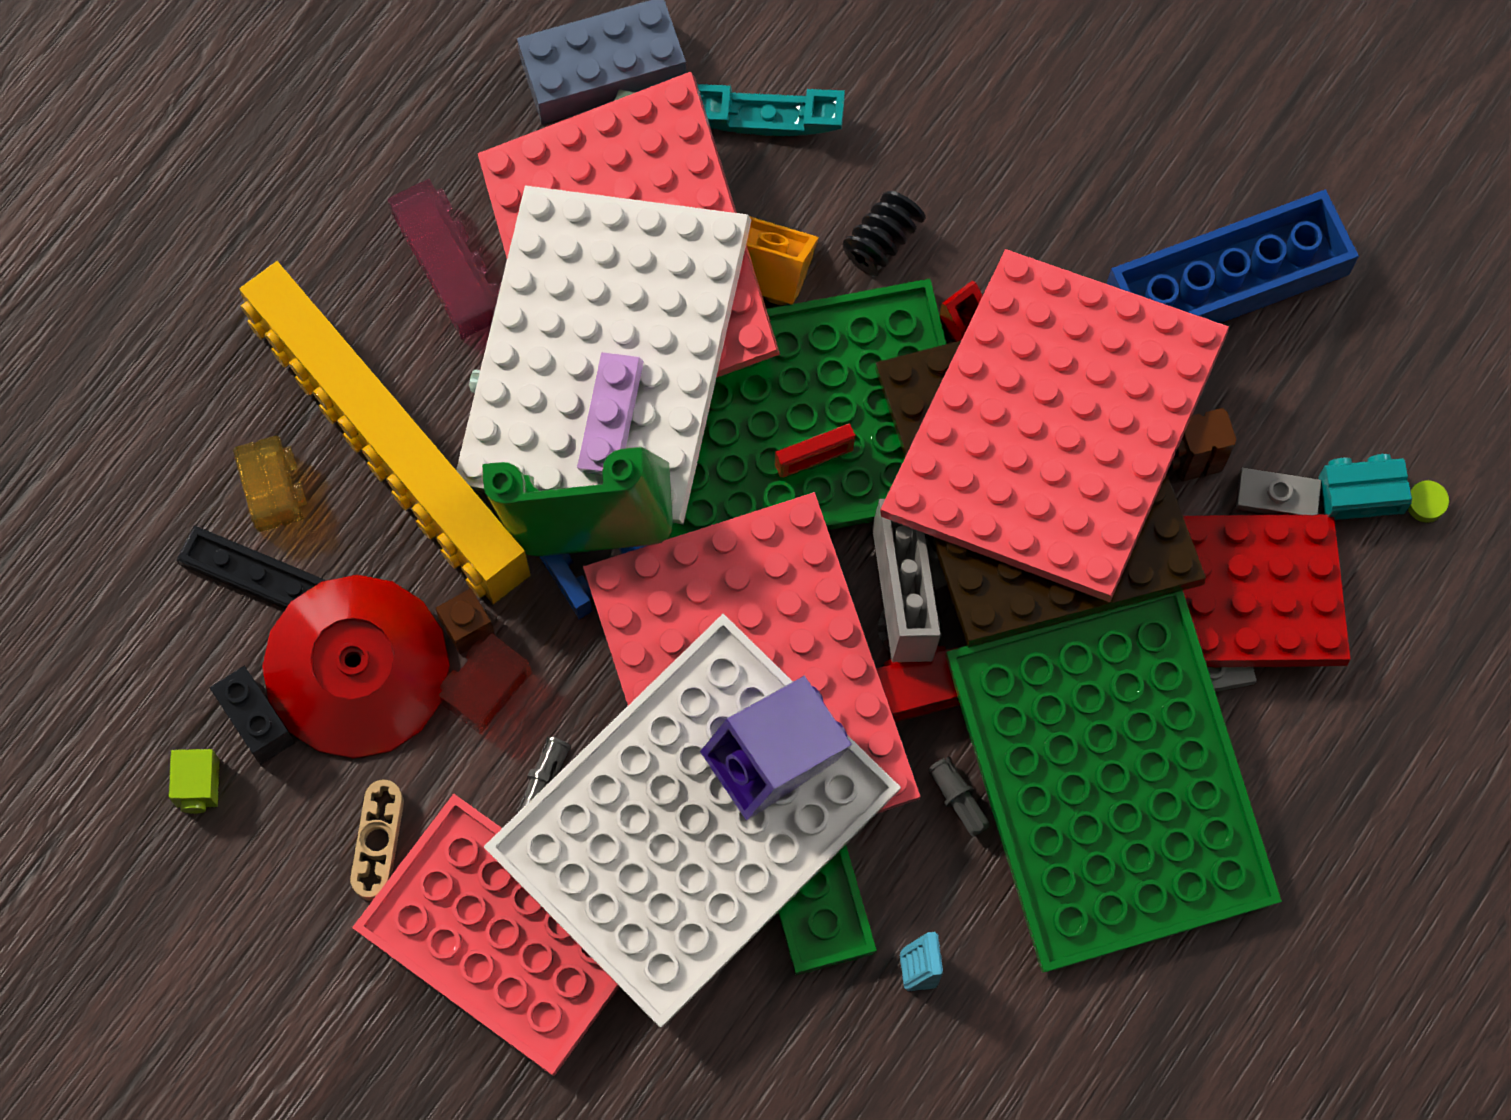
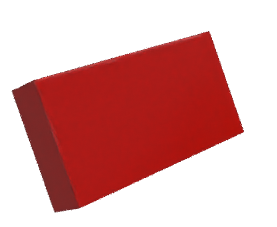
(814, 450)

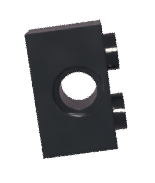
(252, 715)

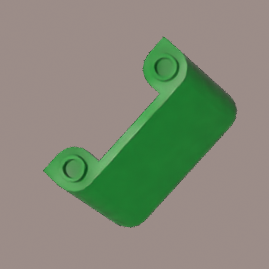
(622, 512)

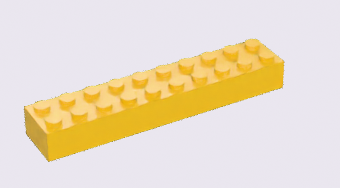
(384, 433)

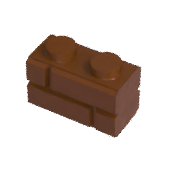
(1204, 445)

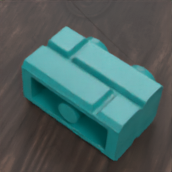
(1365, 487)

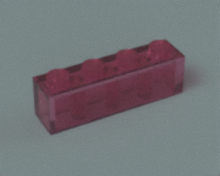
(444, 257)

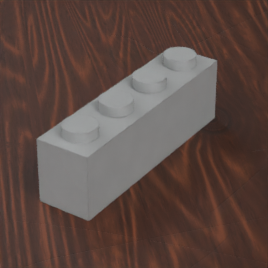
(906, 590)

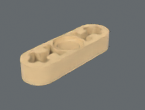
(371, 808)

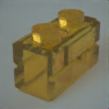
(269, 484)

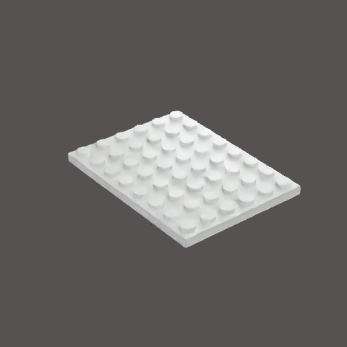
(607, 280)
(650, 851)

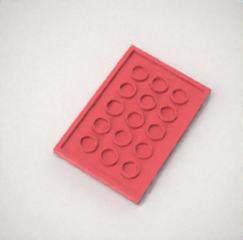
(486, 940)

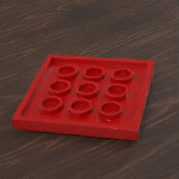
(1268, 591)

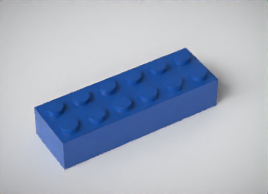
(1246, 262)

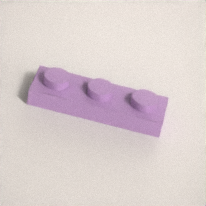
(610, 410)

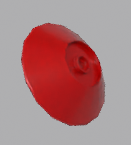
(364, 706)

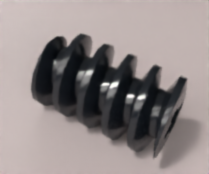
(880, 230)

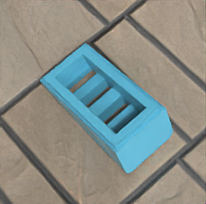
(921, 963)

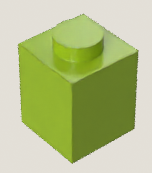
(194, 779)

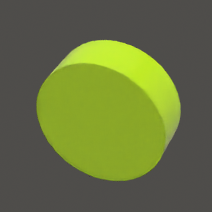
(1428, 501)

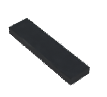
(244, 568)

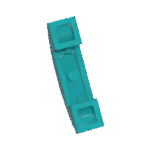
(773, 114)

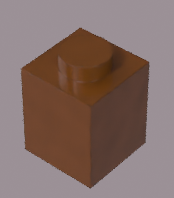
(464, 620)

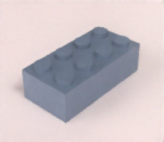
(593, 58)

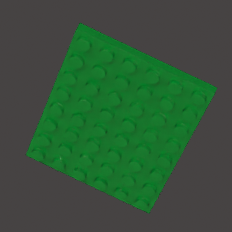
(811, 388)
(1112, 780)

